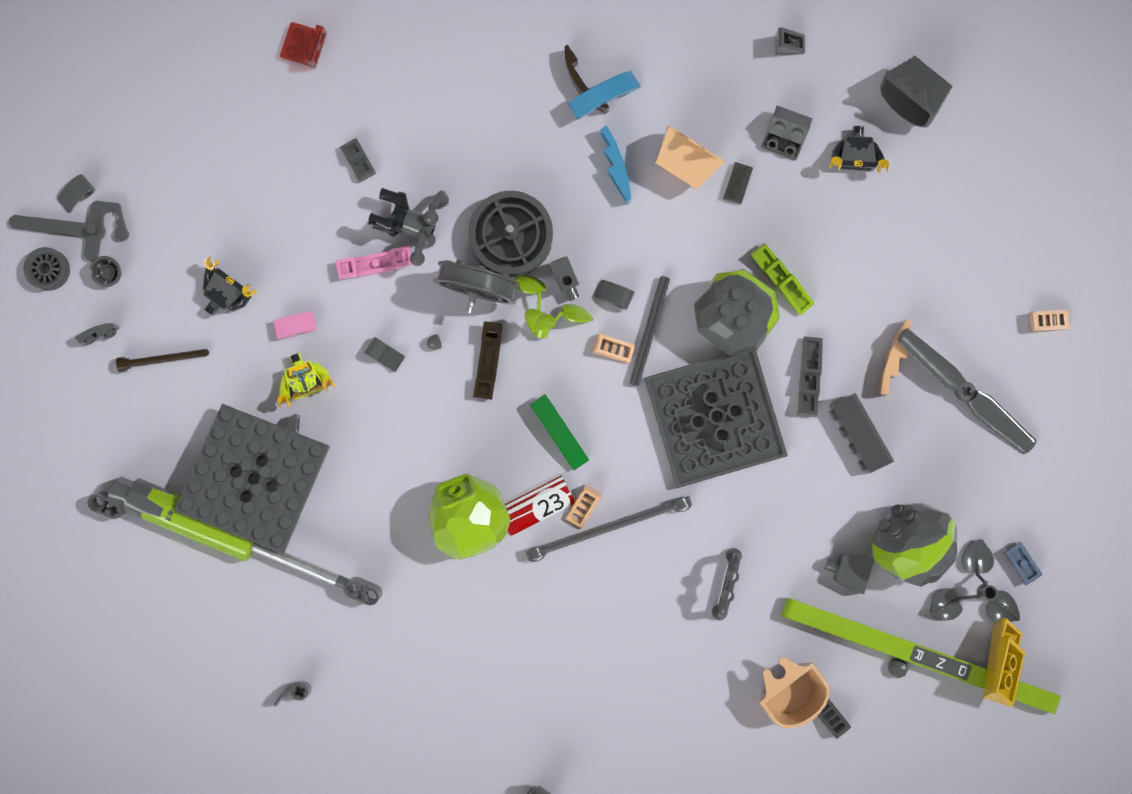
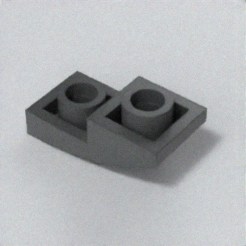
(102, 331)

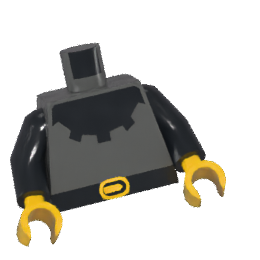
(858, 153)
(223, 290)

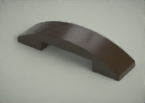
(571, 62)
(488, 360)

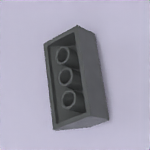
(861, 434)

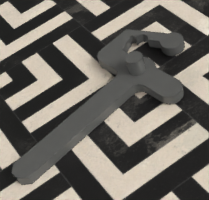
(92, 230)

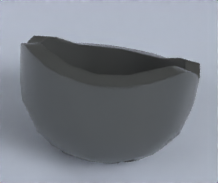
(106, 272)

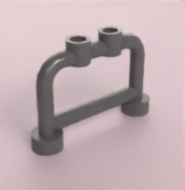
(721, 610)

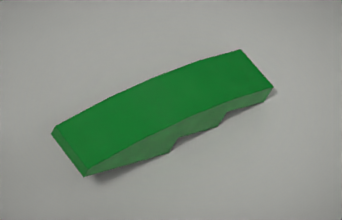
(559, 432)

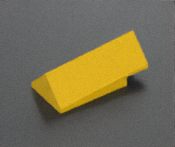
(1004, 663)

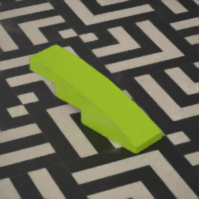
(782, 279)

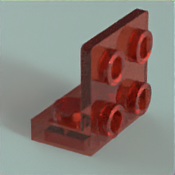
(303, 44)

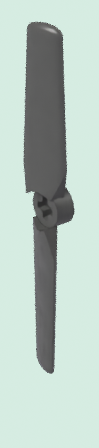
(981, 404)

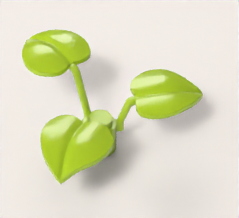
(538, 321)

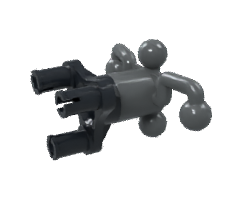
(410, 222)

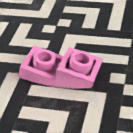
(294, 324)

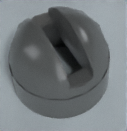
(434, 342)

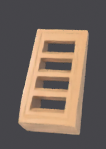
(1034, 320)
(597, 343)
(592, 492)

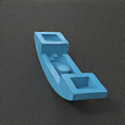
(603, 93)

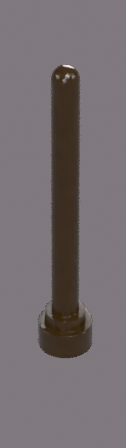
(124, 364)

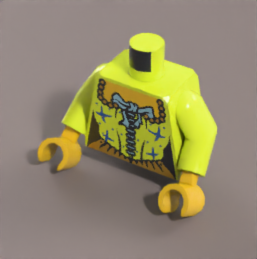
(303, 380)

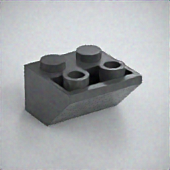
(786, 132)

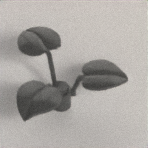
(976, 559)

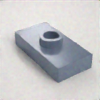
(1023, 563)

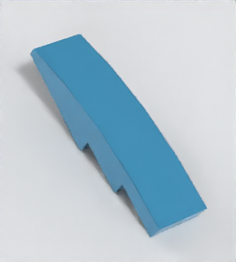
(617, 171)

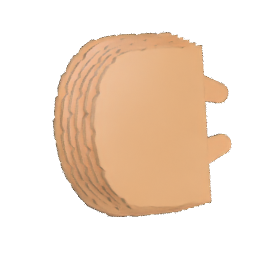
(686, 158)
(796, 696)

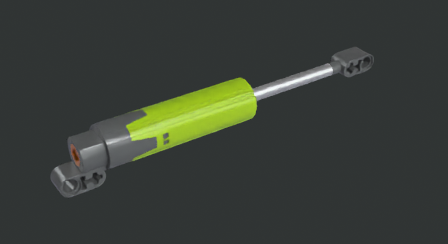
(158, 506)

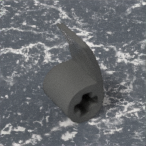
(77, 189)
(614, 293)
(384, 354)
(293, 691)

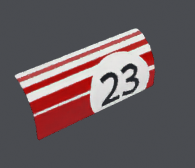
(538, 504)

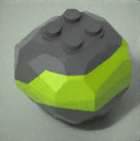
(736, 312)
(915, 543)

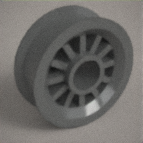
(32, 260)

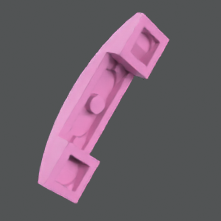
(374, 263)

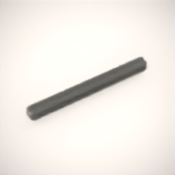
(649, 331)

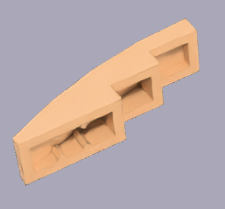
(892, 359)

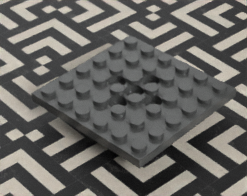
(238, 443)
(696, 451)

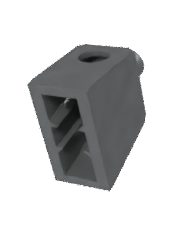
(560, 269)
(851, 571)

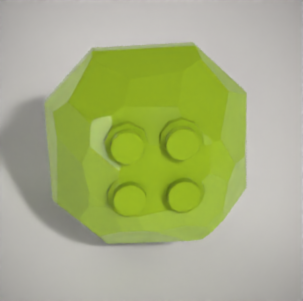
(467, 516)

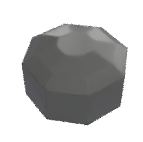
(897, 668)

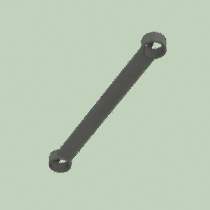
(674, 505)

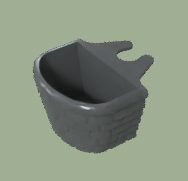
(915, 91)

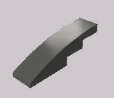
(810, 376)

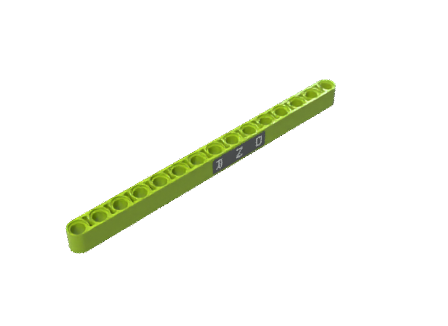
(910, 652)

